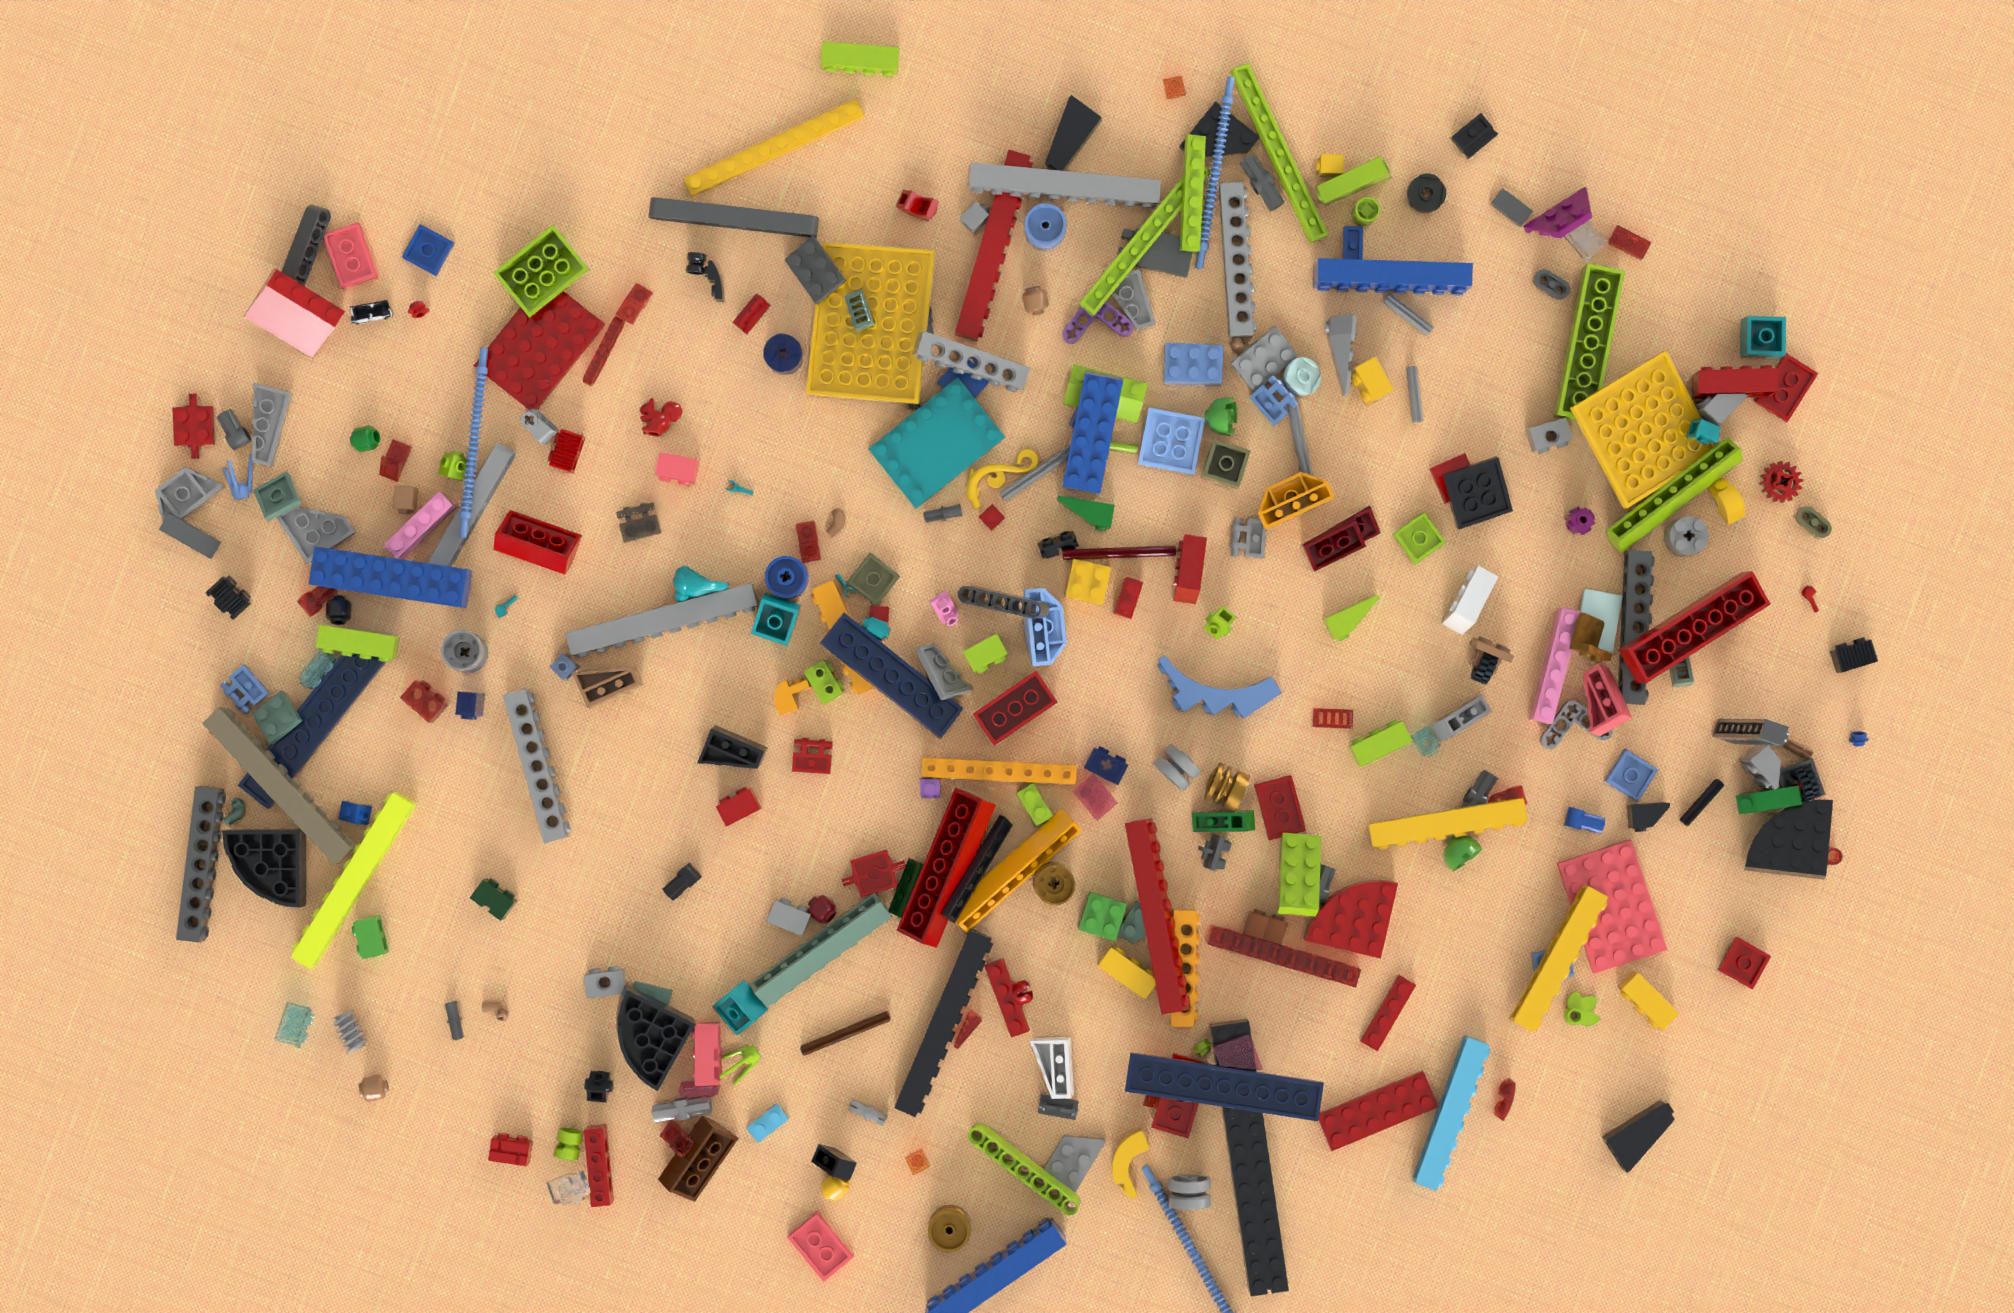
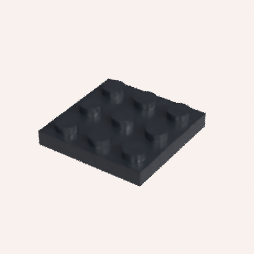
(1477, 492)

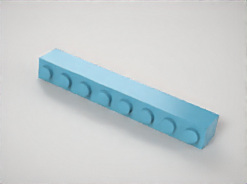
(1450, 1113)

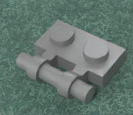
(1255, 538)

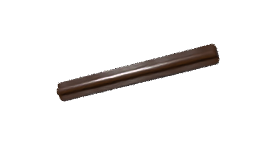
(845, 1033)

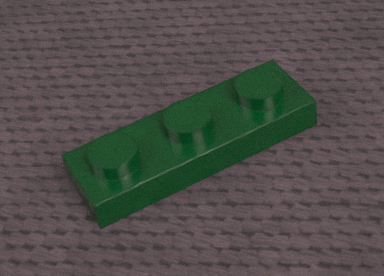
(905, 887)

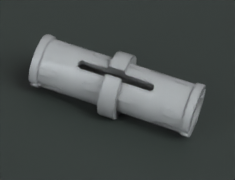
(867, 1112)

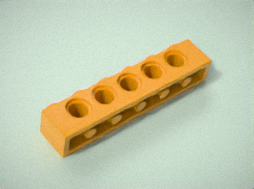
(1190, 917)

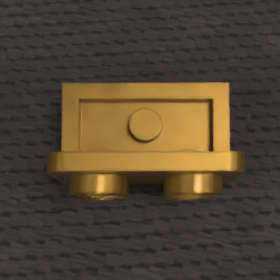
(1587, 638)

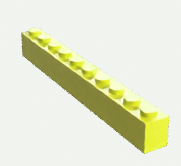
(353, 880)

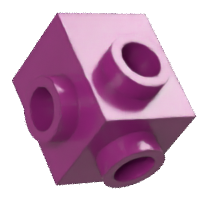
(1574, 524)

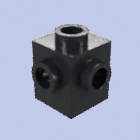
(598, 1086)

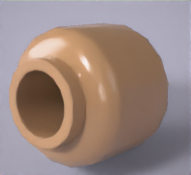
(1035, 300)
(373, 1088)

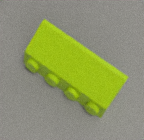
(1130, 399)

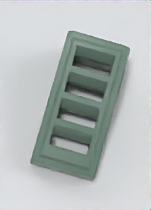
(869, 322)
(1688, 673)

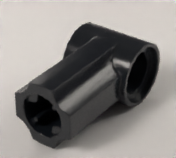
(685, 878)

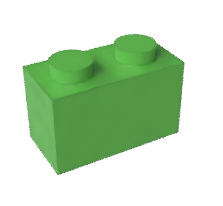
(370, 937)

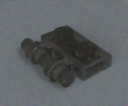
(638, 528)

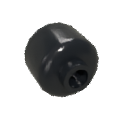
(338, 610)

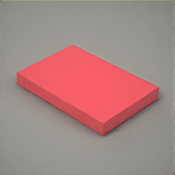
(350, 255)
(820, 1246)

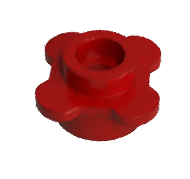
(418, 309)

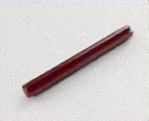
(1121, 552)

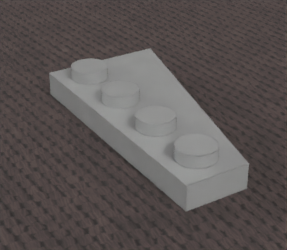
(268, 422)

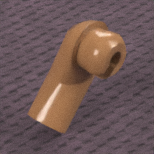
(1237, 345)

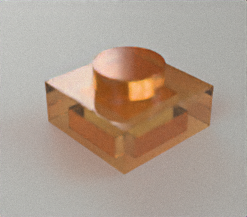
(1174, 87)
(917, 1161)

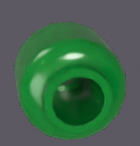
(365, 438)

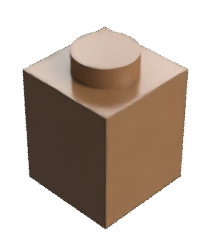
(405, 499)

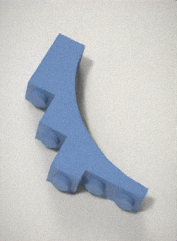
(1190, 693)

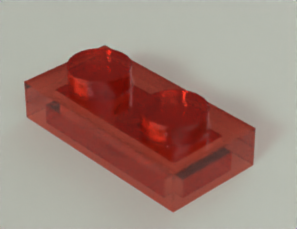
(1629, 242)

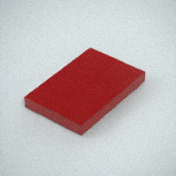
(1793, 382)
(1279, 807)

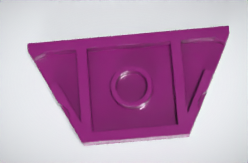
(1563, 217)

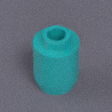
(877, 628)

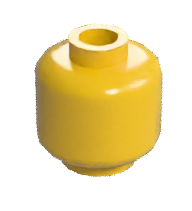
(834, 1188)

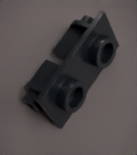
(370, 311)
(1049, 545)

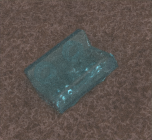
(316, 669)
(294, 1024)

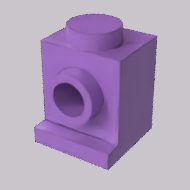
(930, 788)

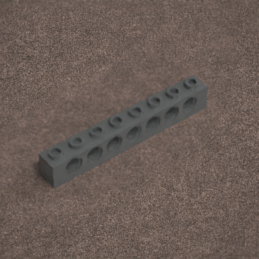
(1629, 617)
(1751, 732)
(186, 930)

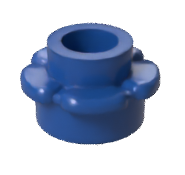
(1858, 738)

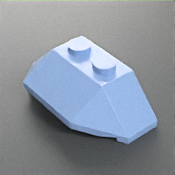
(1045, 635)

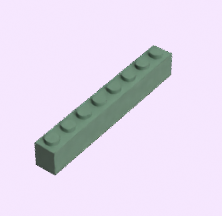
(820, 950)

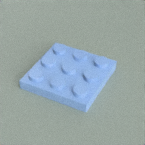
(1171, 441)

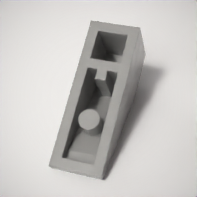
(1460, 718)

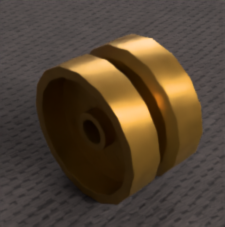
(945, 1239)

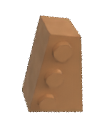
(606, 684)

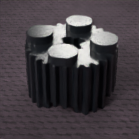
(229, 597)

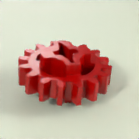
(1785, 488)

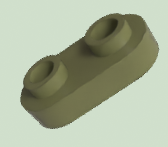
(1812, 522)

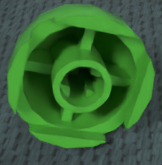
(1222, 415)
(1460, 851)

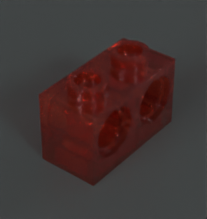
(421, 705)

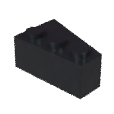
(731, 750)

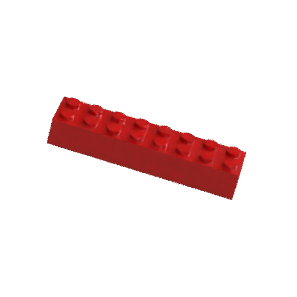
(1694, 627)
(945, 866)

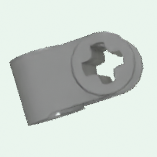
(540, 427)

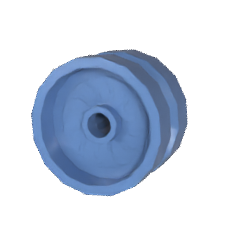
(1044, 215)

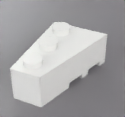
(1470, 600)
(1055, 1061)

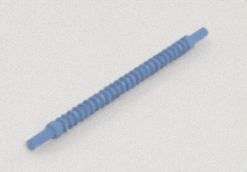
(481, 371)

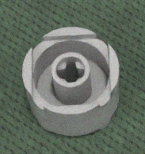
(1690, 526)

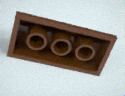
(691, 1174)

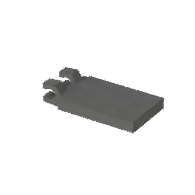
(1163, 255)

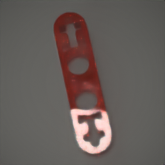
(603, 351)

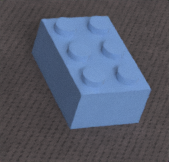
(1193, 364)

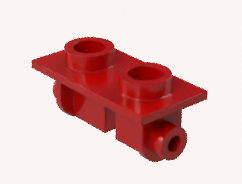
(751, 313)

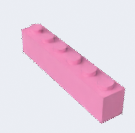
(1554, 666)

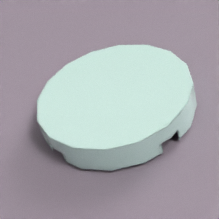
(1302, 376)

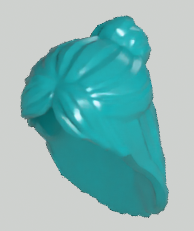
(691, 584)

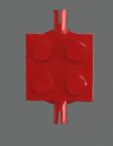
(193, 426)
(873, 873)

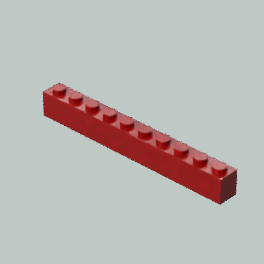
(990, 257)
(1157, 916)

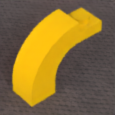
(1127, 1148)

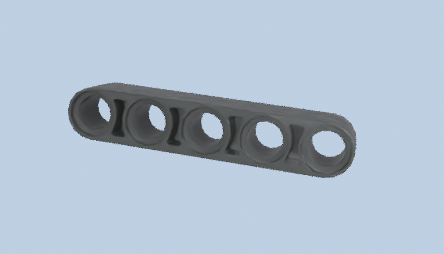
(306, 243)
(995, 602)

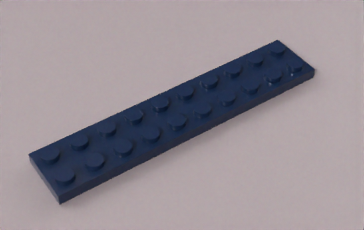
(319, 716)
(1224, 1086)

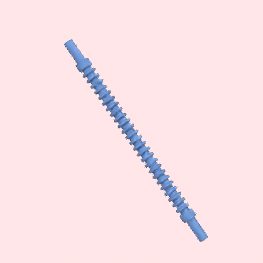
(1227, 99)
(1155, 1186)

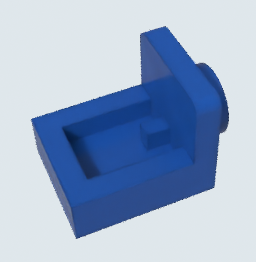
(355, 813)

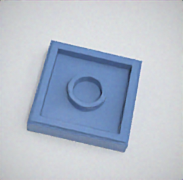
(1631, 775)

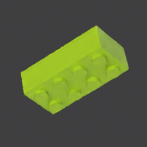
(1299, 874)

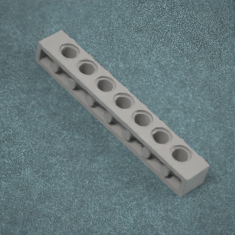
(1236, 192)
(528, 758)

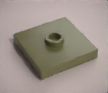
(873, 579)

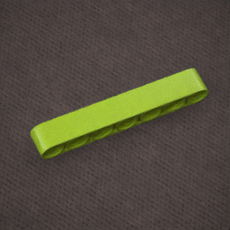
(1021, 1159)

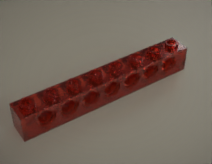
(1283, 955)

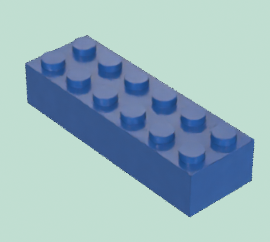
(1092, 432)

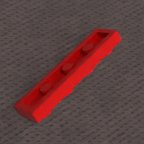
(1388, 1013)

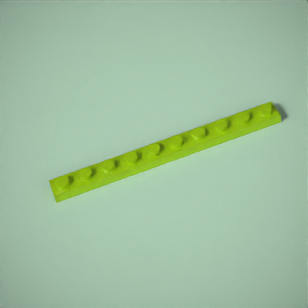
(1279, 153)
(1135, 249)

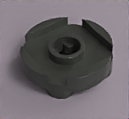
(1417, 199)

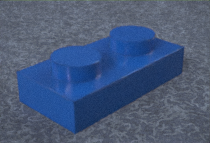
(1352, 242)

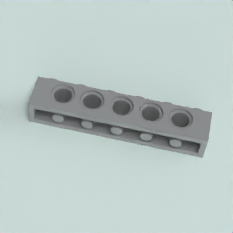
(1017, 372)

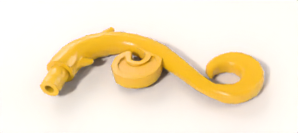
(974, 477)

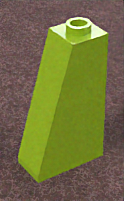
(1354, 181)

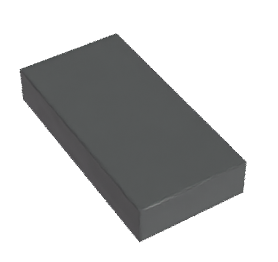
(1511, 207)

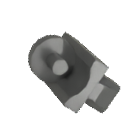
(1212, 852)

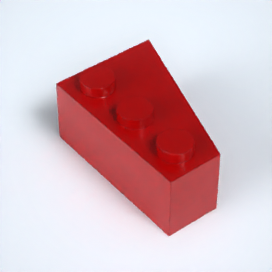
(1189, 568)

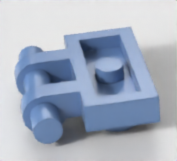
(1269, 404)
(249, 685)

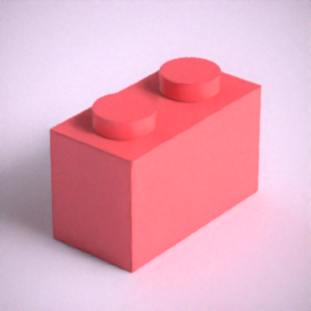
(677, 468)

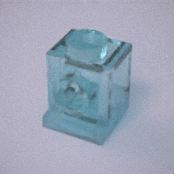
(1419, 738)

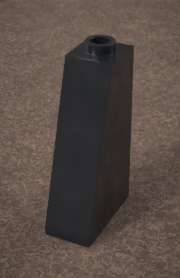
(1072, 133)
(1638, 1134)

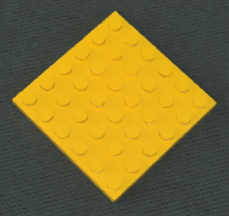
(1641, 429)

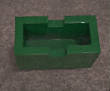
(491, 895)

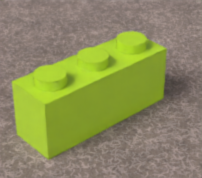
(1380, 742)

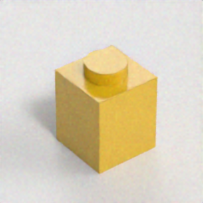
(1330, 165)

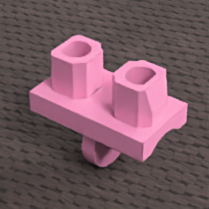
(945, 608)

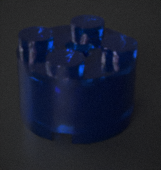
(783, 343)

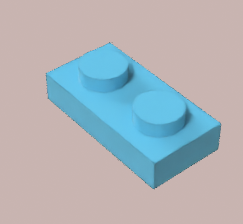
(767, 1123)

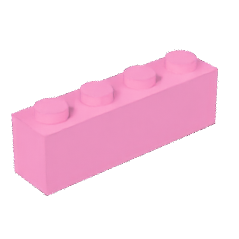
(420, 525)

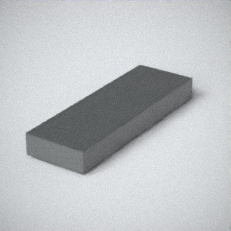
(190, 535)

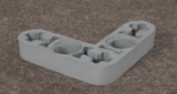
(1575, 717)

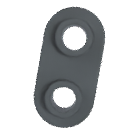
(1551, 284)

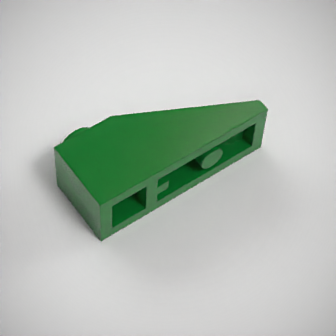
(1092, 512)
(1768, 799)
(1223, 821)

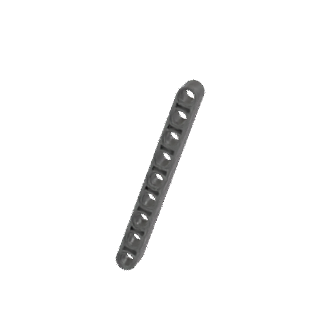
(733, 217)

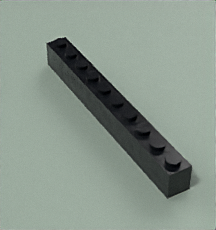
(942, 1023)

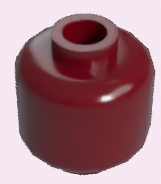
(822, 909)

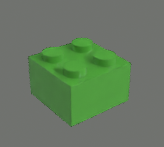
(1102, 916)

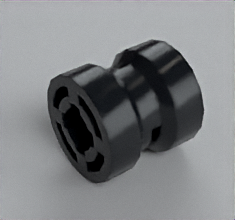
(696, 263)

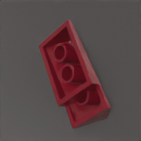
(1341, 539)

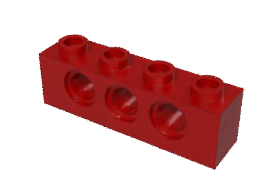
(598, 1165)

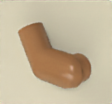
(838, 522)
(498, 1008)

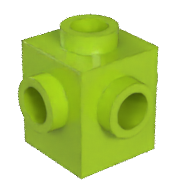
(453, 465)
(1219, 622)

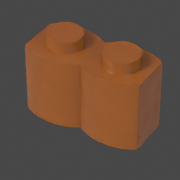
(1265, 927)

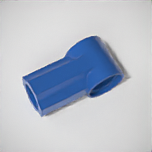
(1580, 820)

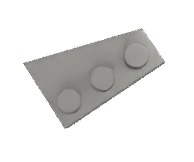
(1134, 300)
(943, 677)

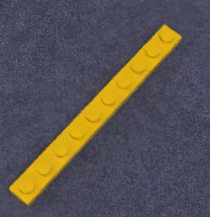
(774, 147)

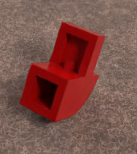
(916, 205)

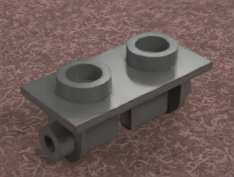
(1058, 1107)

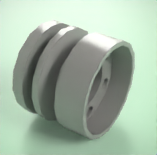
(454, 651)

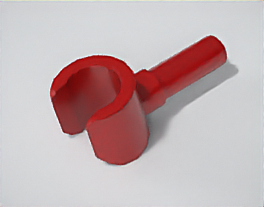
(1807, 593)

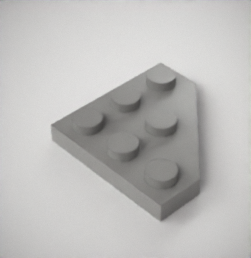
(314, 528)

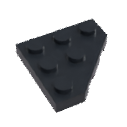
(1239, 137)

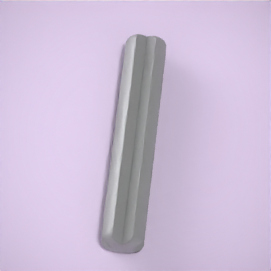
(1408, 314)
(1414, 394)

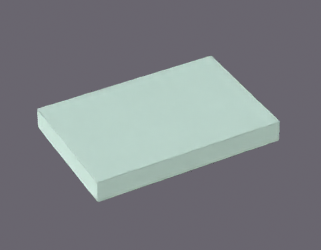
(1606, 608)

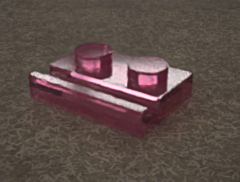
(1095, 797)

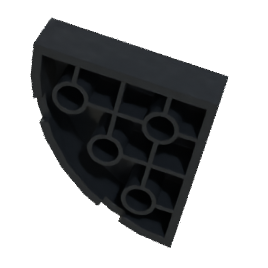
(1794, 842)
(270, 863)
(650, 1034)

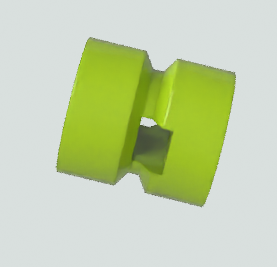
(1365, 211)
(568, 1144)

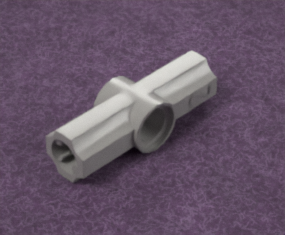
(681, 1109)

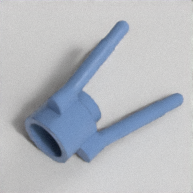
(239, 490)

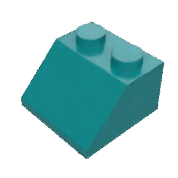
(740, 1007)

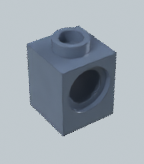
(564, 667)

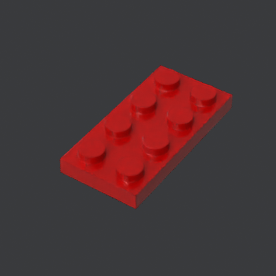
(1175, 1115)

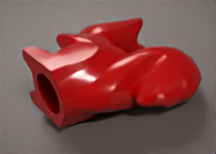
(659, 421)

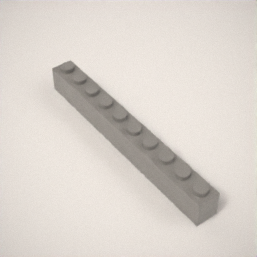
(1063, 184)
(662, 619)

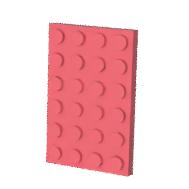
(1628, 923)

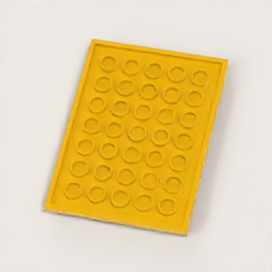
(880, 358)

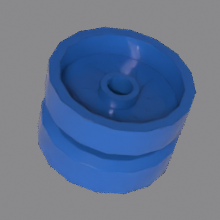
(775, 577)

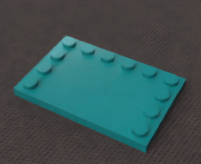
(937, 443)

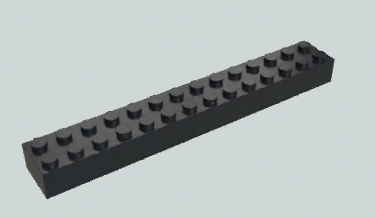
(1252, 1184)

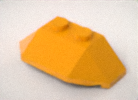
(1292, 498)

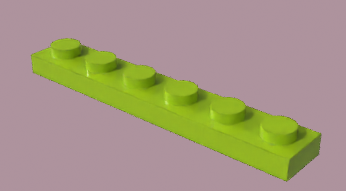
(1192, 193)

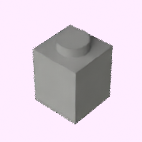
(975, 217)

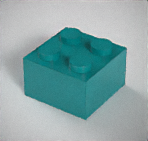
(1763, 337)
(775, 619)

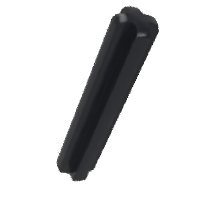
(1701, 802)

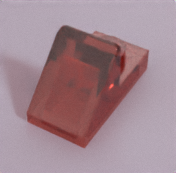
(394, 461)

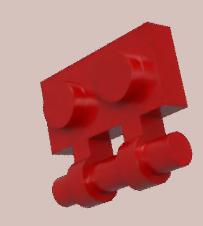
(811, 762)

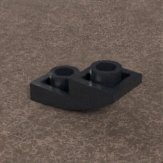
(714, 277)

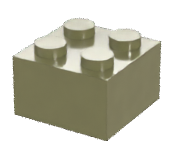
(1225, 464)

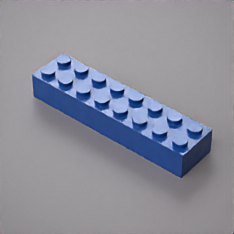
(1392, 275)
(390, 577)
(1000, 1270)

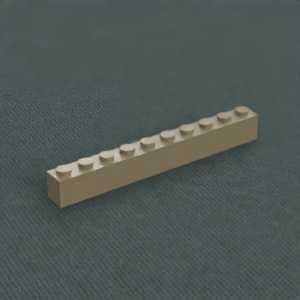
(279, 785)

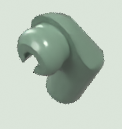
(237, 813)

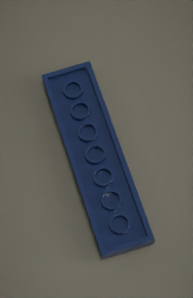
(890, 675)

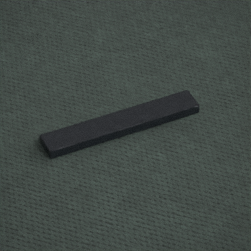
(977, 869)

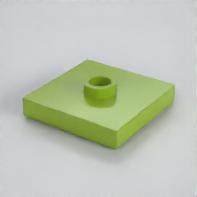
(1419, 538)

